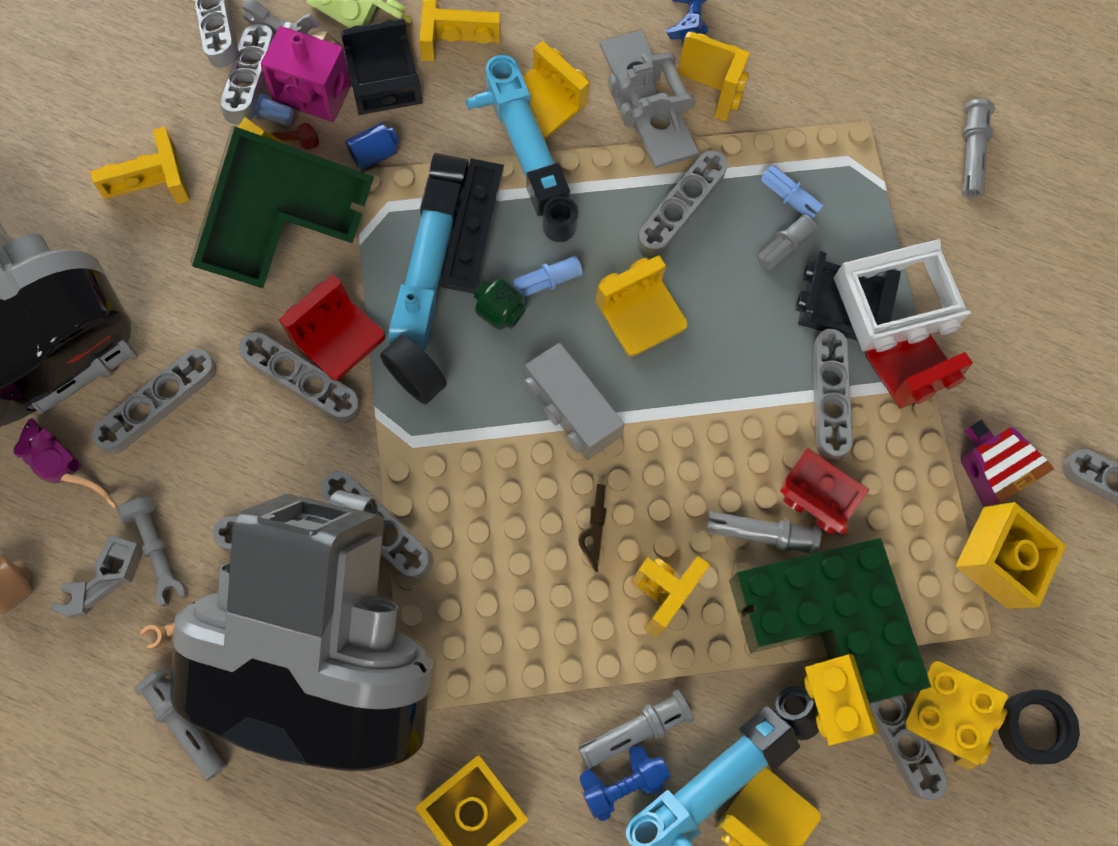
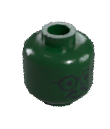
(500, 303)

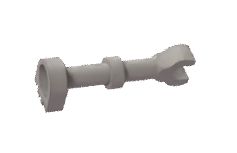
(139, 511)

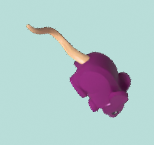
(50, 459)

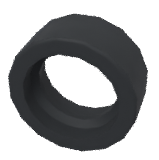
(413, 369)
(1066, 721)

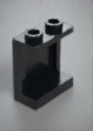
(381, 66)
(823, 307)

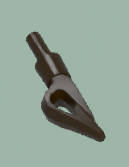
(597, 521)

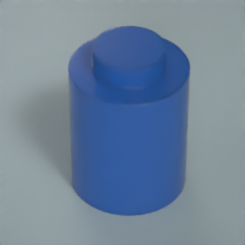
(372, 146)

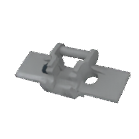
(639, 104)

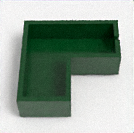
(262, 187)
(848, 601)

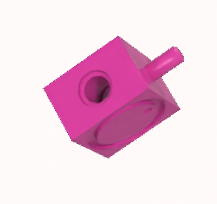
(306, 73)

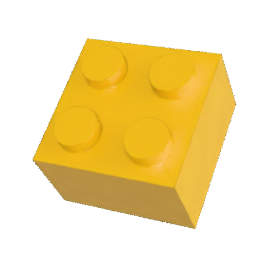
(1011, 556)
(471, 809)

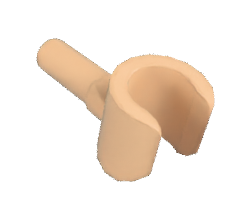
(163, 634)

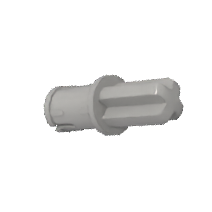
(787, 242)

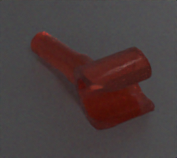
(304, 133)

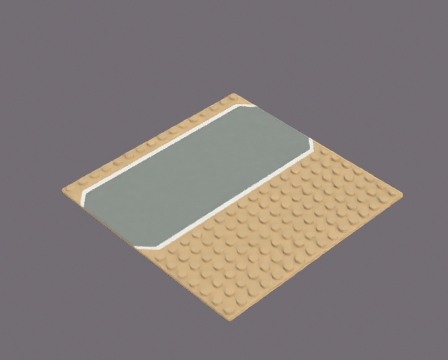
(704, 414)

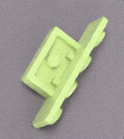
(358, 11)

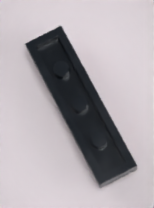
(472, 226)

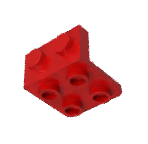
(331, 329)
(917, 370)
(822, 491)

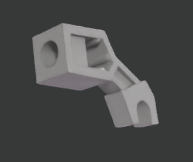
(88, 594)

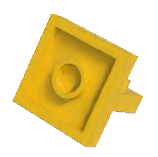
(658, 582)

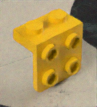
(716, 66)
(555, 89)
(640, 306)
(840, 700)
(957, 714)
(767, 815)

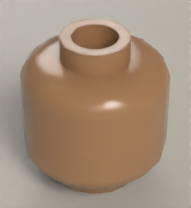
(13, 583)

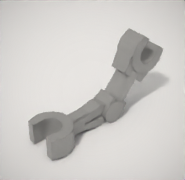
(258, 14)

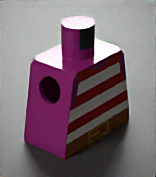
(1001, 463)

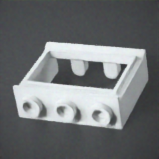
(912, 328)

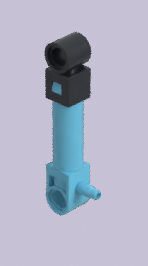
(543, 177)
(438, 212)
(765, 742)

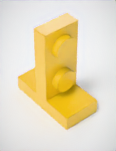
(455, 26)
(144, 171)

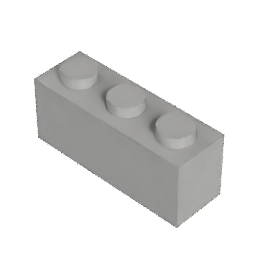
(572, 401)

